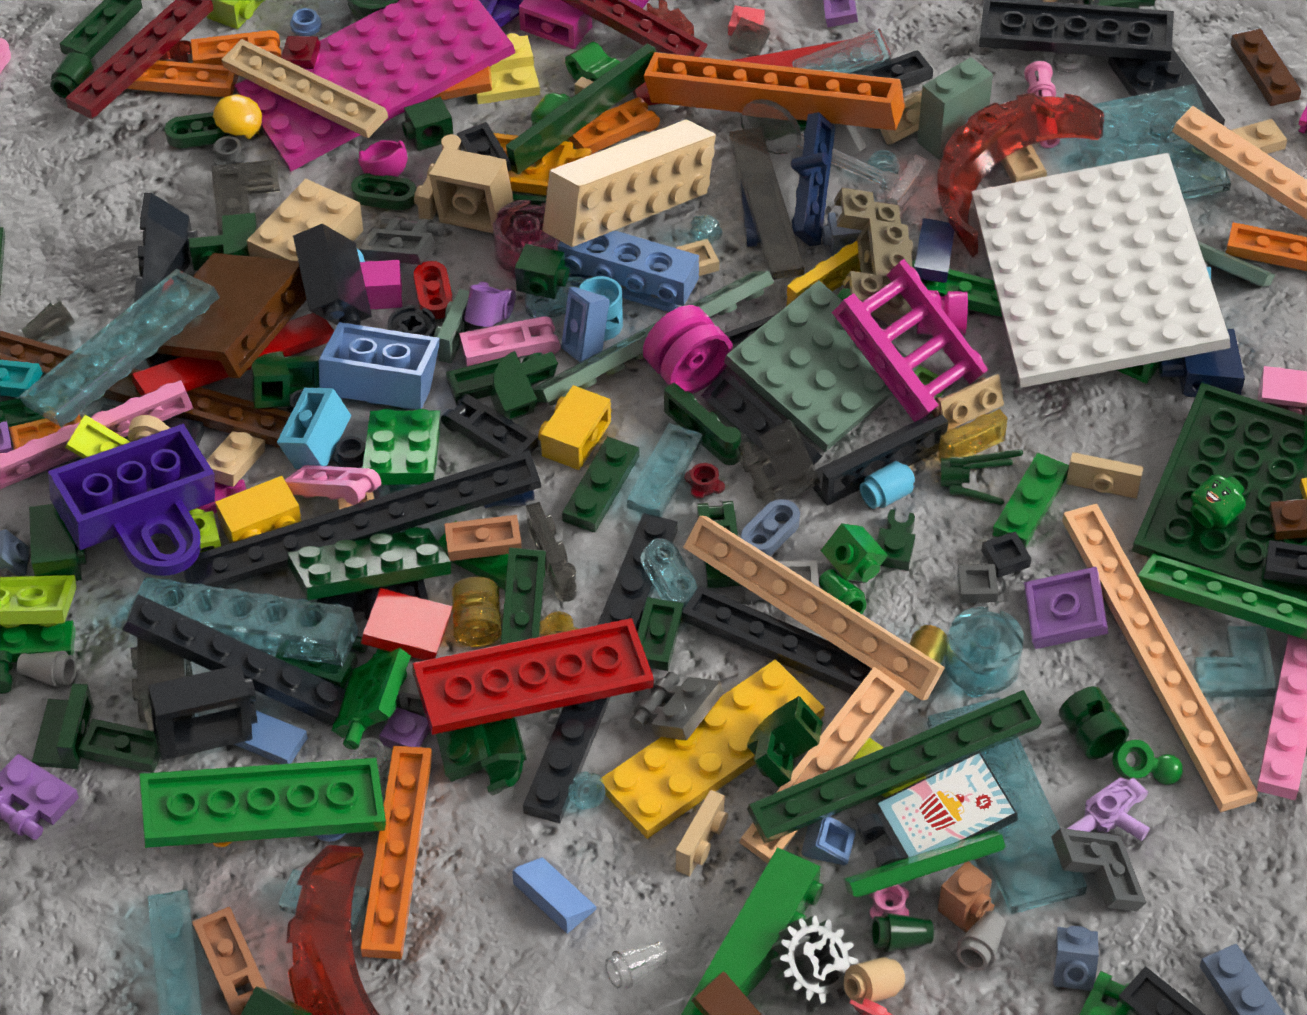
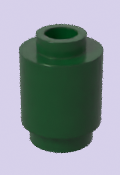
(71, 73)

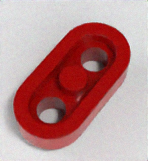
(432, 287)

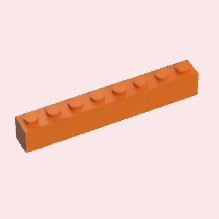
(734, 84)

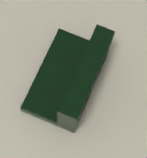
(64, 729)

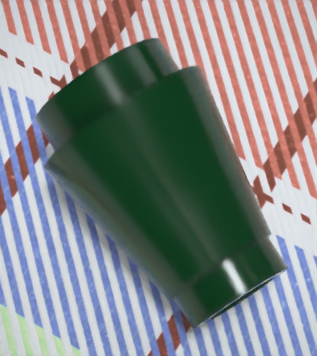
(899, 932)

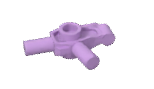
(1110, 809)

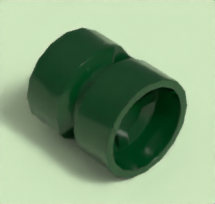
(1093, 722)

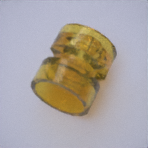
(476, 611)

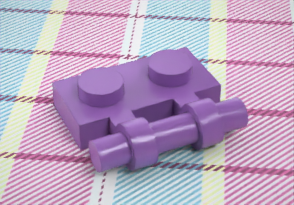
(36, 791)

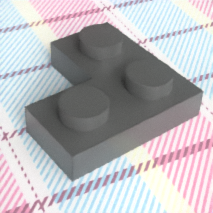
(1107, 860)

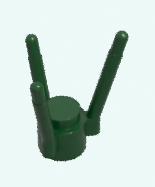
(957, 471)

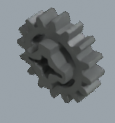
(813, 961)

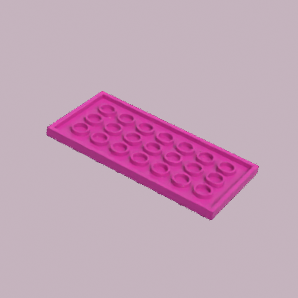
(390, 59)

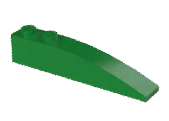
(774, 903)

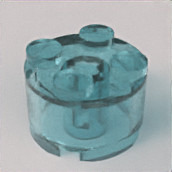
(983, 651)

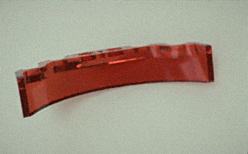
(997, 133)
(324, 964)

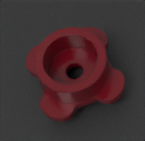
(704, 480)

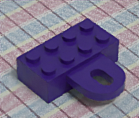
(136, 494)

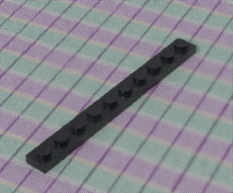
(361, 521)
(581, 721)

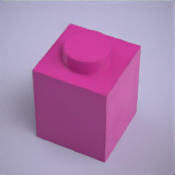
(383, 283)

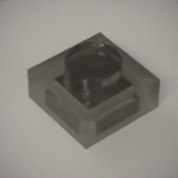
(748, 38)

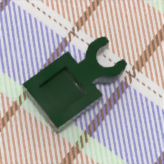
(897, 541)

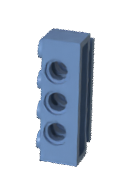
(639, 266)

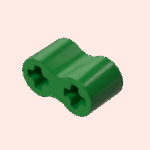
(589, 62)

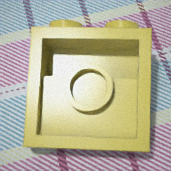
(514, 75)

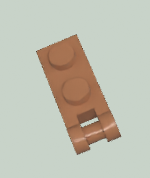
(228, 957)

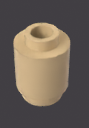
(874, 980)

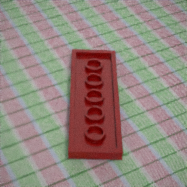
(532, 676)

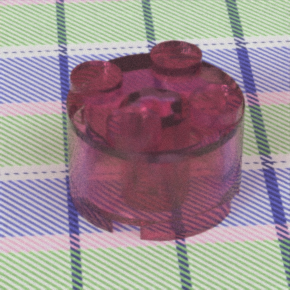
(519, 225)

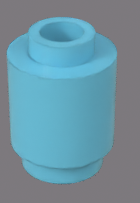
(887, 485)

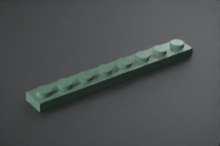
(613, 358)

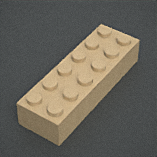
(628, 182)

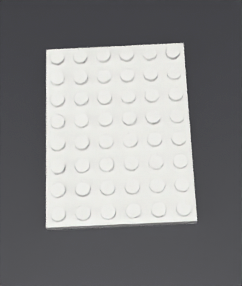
(1098, 270)

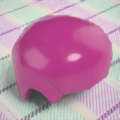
(384, 158)

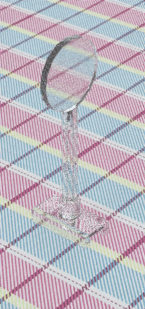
(784, 135)

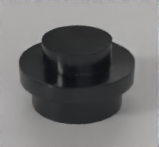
(349, 452)

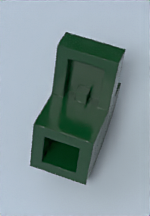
(236, 231)
(279, 376)
(513, 380)
(784, 737)

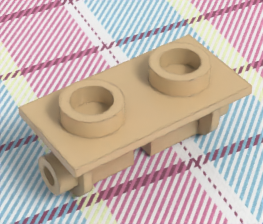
(970, 401)

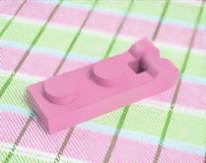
(500, 340)
(334, 482)

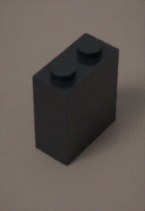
(332, 275)

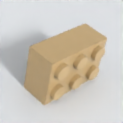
(301, 210)

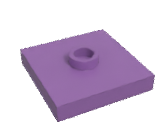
(1066, 608)

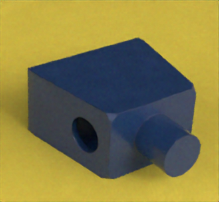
(1214, 368)

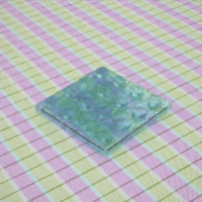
(1144, 127)

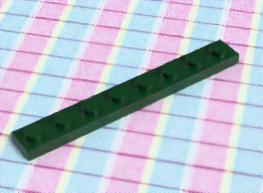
(893, 766)

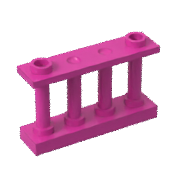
(887, 361)

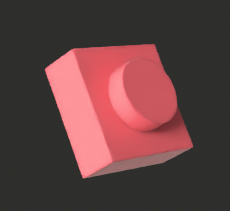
(749, 13)

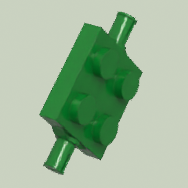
(371, 695)

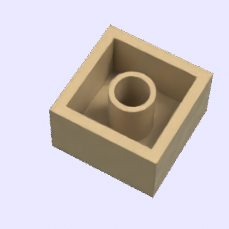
(470, 188)

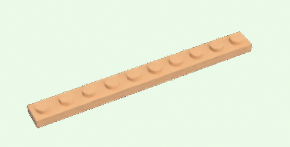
(1161, 660)

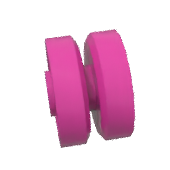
(687, 348)

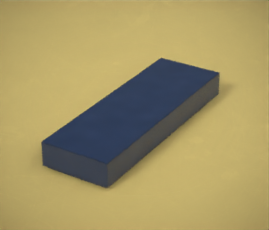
(934, 250)

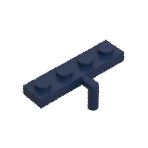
(814, 179)

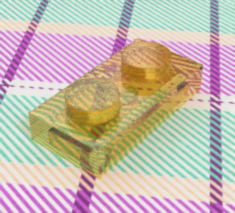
(975, 436)

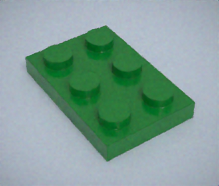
(403, 445)

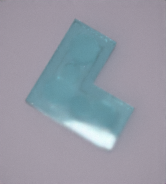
(1245, 672)

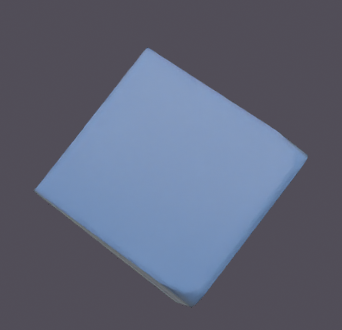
(828, 841)

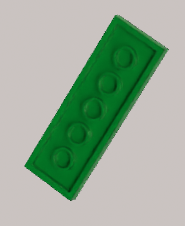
(261, 802)

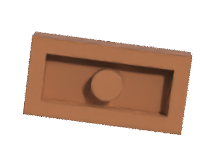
(482, 537)

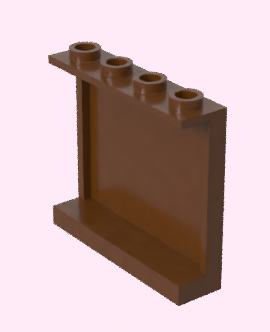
(252, 309)

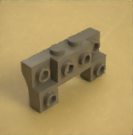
(880, 248)

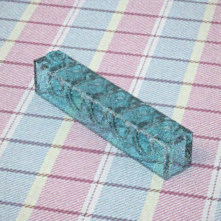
(263, 621)

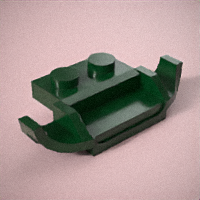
(487, 746)

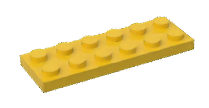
(679, 773)

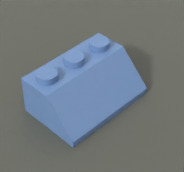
(379, 365)

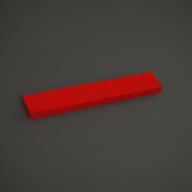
(295, 337)

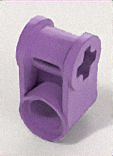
(488, 305)

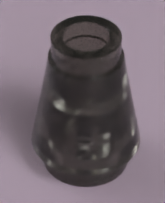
(49, 323)

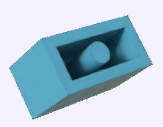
(314, 427)

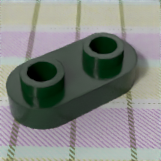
(193, 130)
(383, 191)

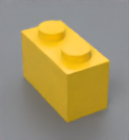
(575, 427)
(258, 510)

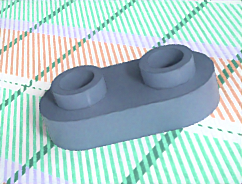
(766, 529)

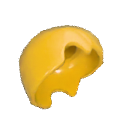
(238, 116)

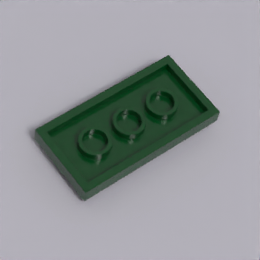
(368, 563)

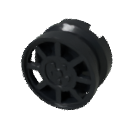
(413, 321)

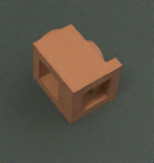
(965, 896)

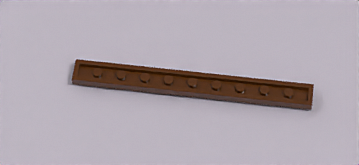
(210, 407)

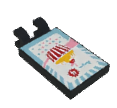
(938, 811)

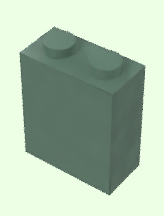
(950, 102)

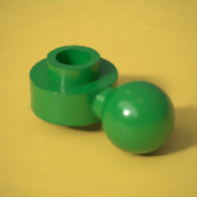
(1165, 768)

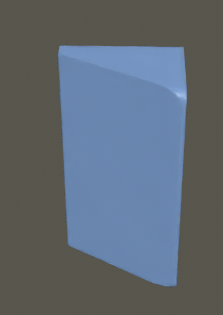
(584, 323)
(552, 893)

